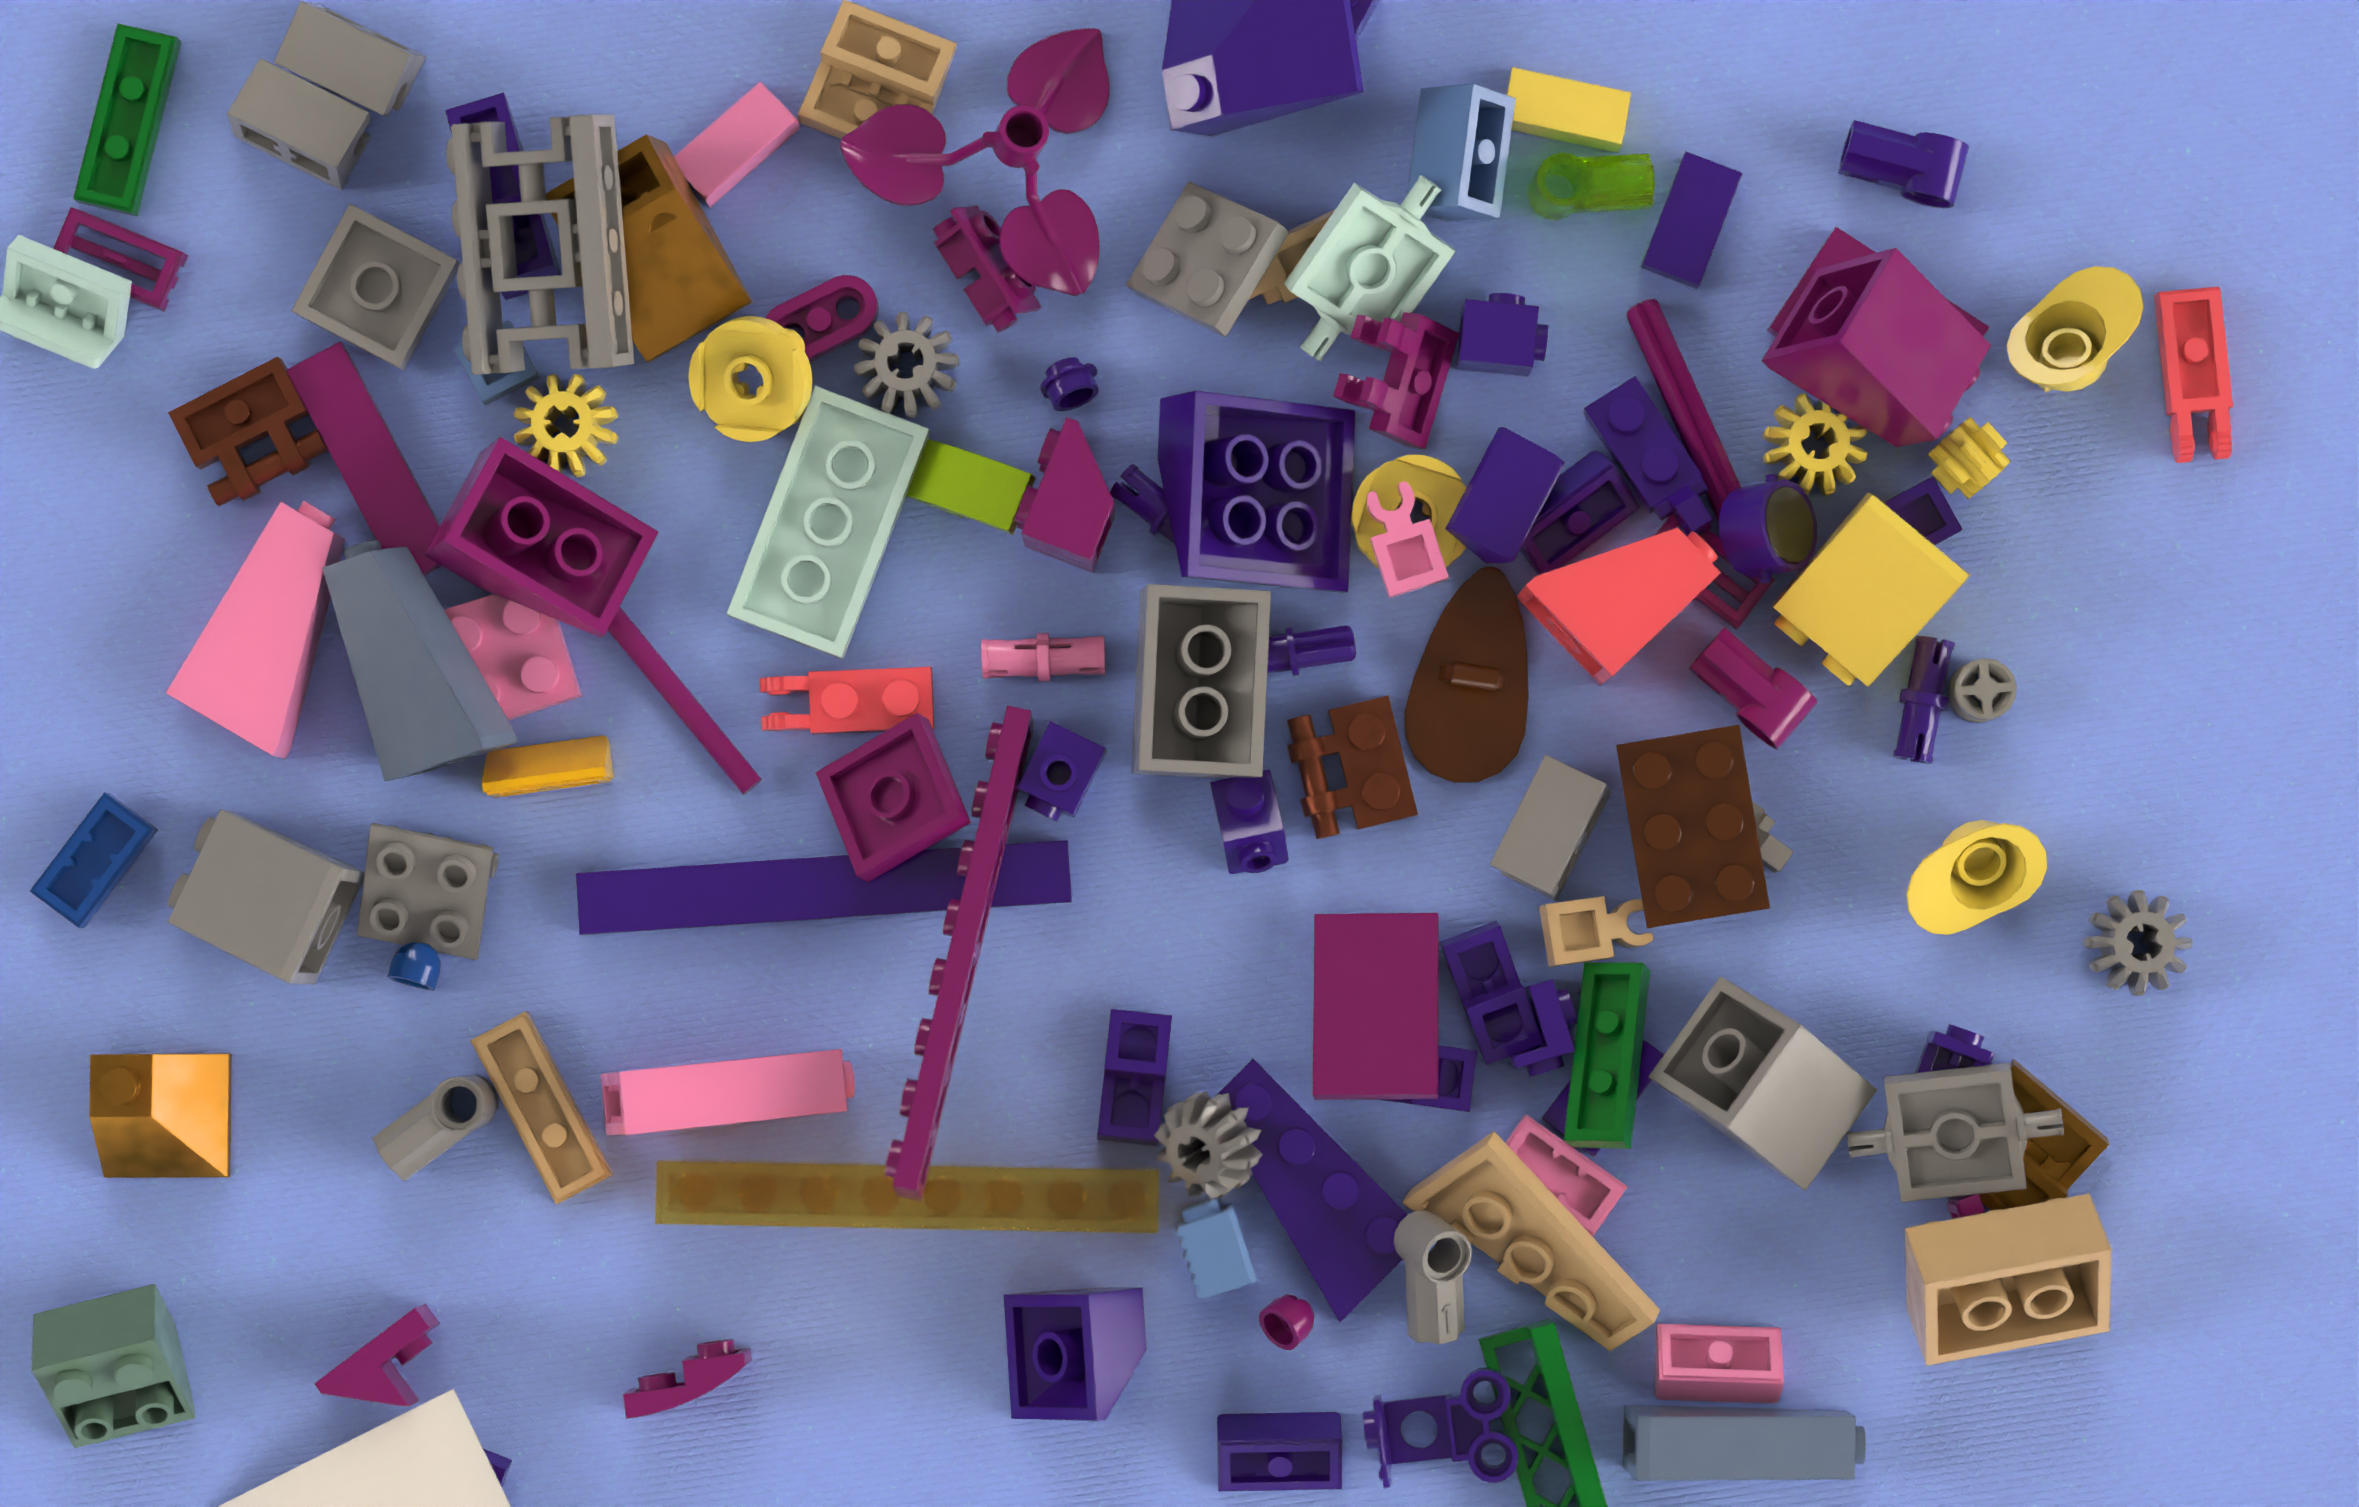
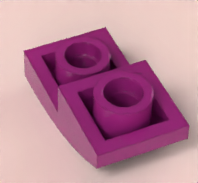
(702, 1373)

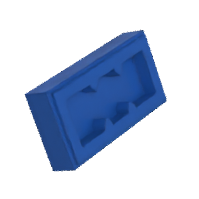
(94, 860)

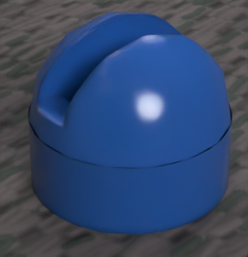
(416, 966)

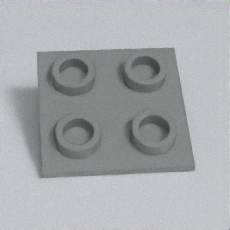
(425, 890)

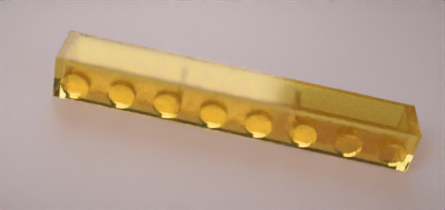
(864, 1197)

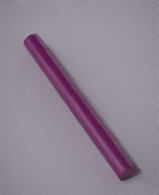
(683, 702)

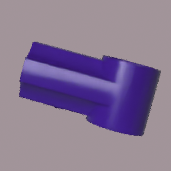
(1921, 165)

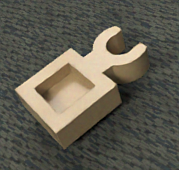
(1584, 931)

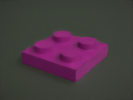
(892, 797)

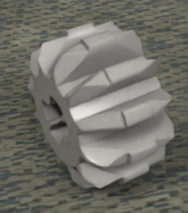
(890, 353)
(2157, 935)
(1208, 1145)

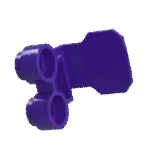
(1461, 1429)

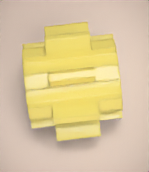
(1968, 458)

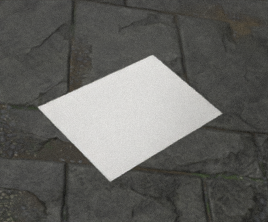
(408, 1462)

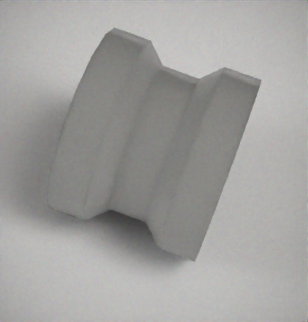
(1994, 689)

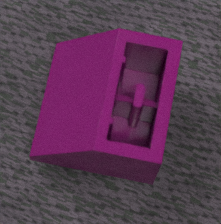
(1072, 506)

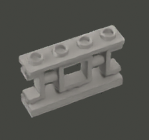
(588, 235)

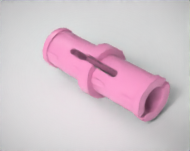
(1043, 657)

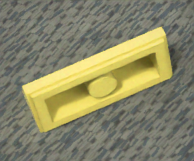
(1568, 110)

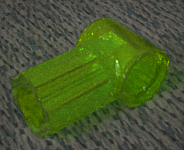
(1597, 184)

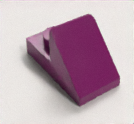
(369, 1371)

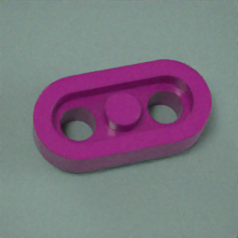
(817, 314)

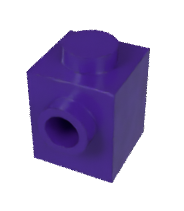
(1500, 335)
(1060, 772)

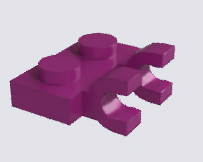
(1413, 378)

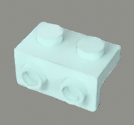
(62, 303)

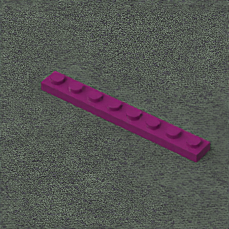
(954, 977)

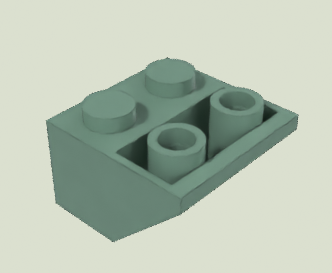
(112, 1366)

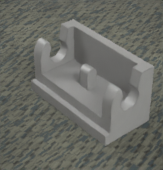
(349, 58)
(300, 123)
(1551, 827)

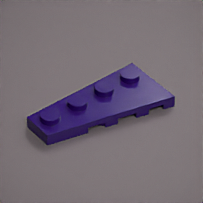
(1318, 1192)

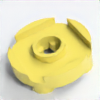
(779, 359)
(1433, 485)

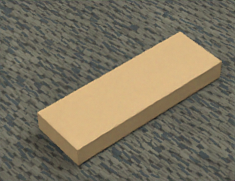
(541, 1107)

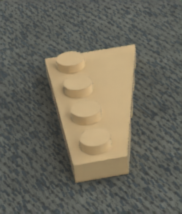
(1535, 1240)

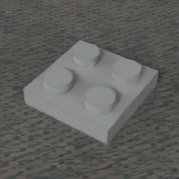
(1207, 258)
(376, 287)

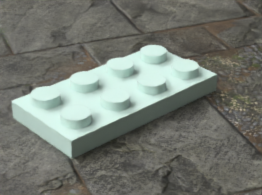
(828, 522)

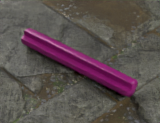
(1683, 400)

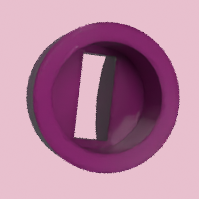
(1287, 1321)

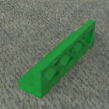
(1564, 1411)

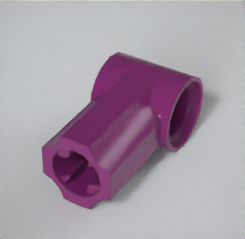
(1765, 698)

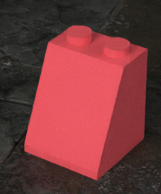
(1621, 598)

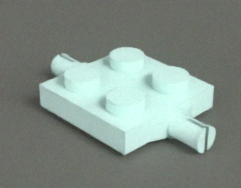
(1368, 262)

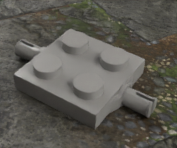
(1955, 1132)

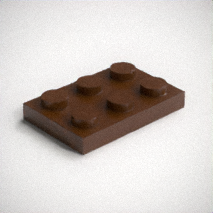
(1693, 826)

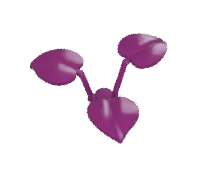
(1053, 85)

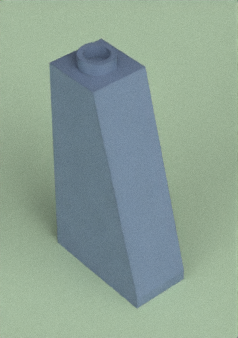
(410, 665)
(1740, 1443)

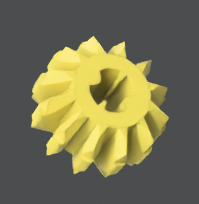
(568, 403)
(1831, 461)

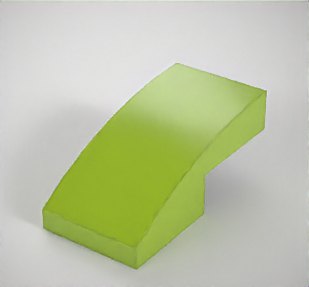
(969, 485)

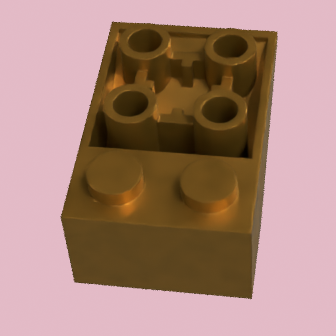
(673, 257)

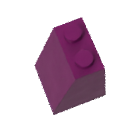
(1880, 347)

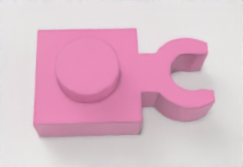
(1407, 551)

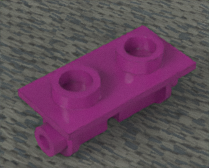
(974, 244)

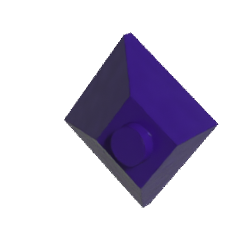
(1072, 1350)

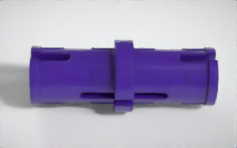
(1924, 699)

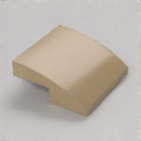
(871, 66)

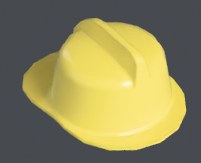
(2076, 329)
(1975, 876)

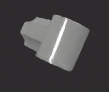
(433, 1126)
(1434, 1277)

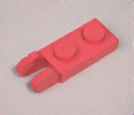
(2194, 368)
(853, 699)

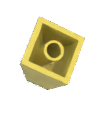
(1867, 592)

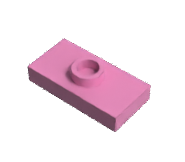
(1569, 1175)

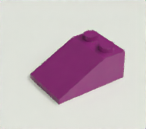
(541, 539)

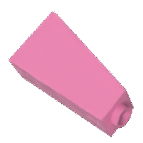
(265, 633)
(726, 1092)

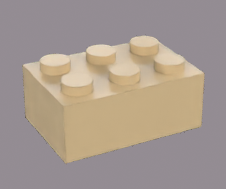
(2008, 1279)

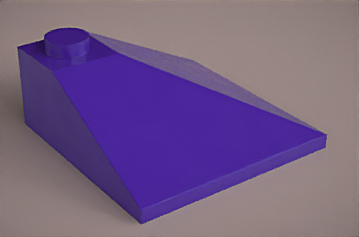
(1255, 61)
(1258, 489)

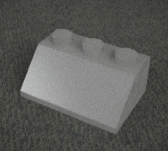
(1201, 681)

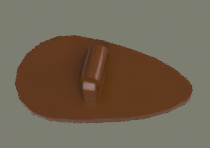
(1471, 684)

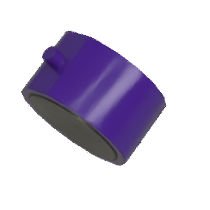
(1768, 528)

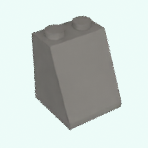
(264, 897)
(1763, 1082)

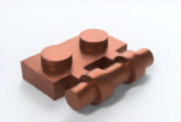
(240, 414)
(1370, 764)

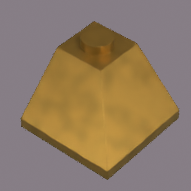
(161, 1114)

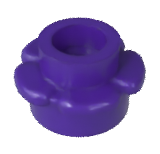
(1069, 384)

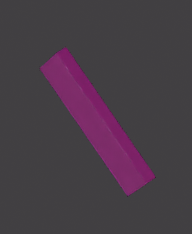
(366, 452)

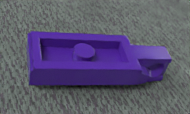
(1650, 455)

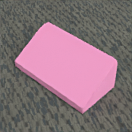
(736, 143)
(1718, 1363)

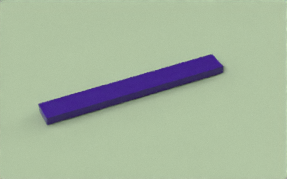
(807, 889)

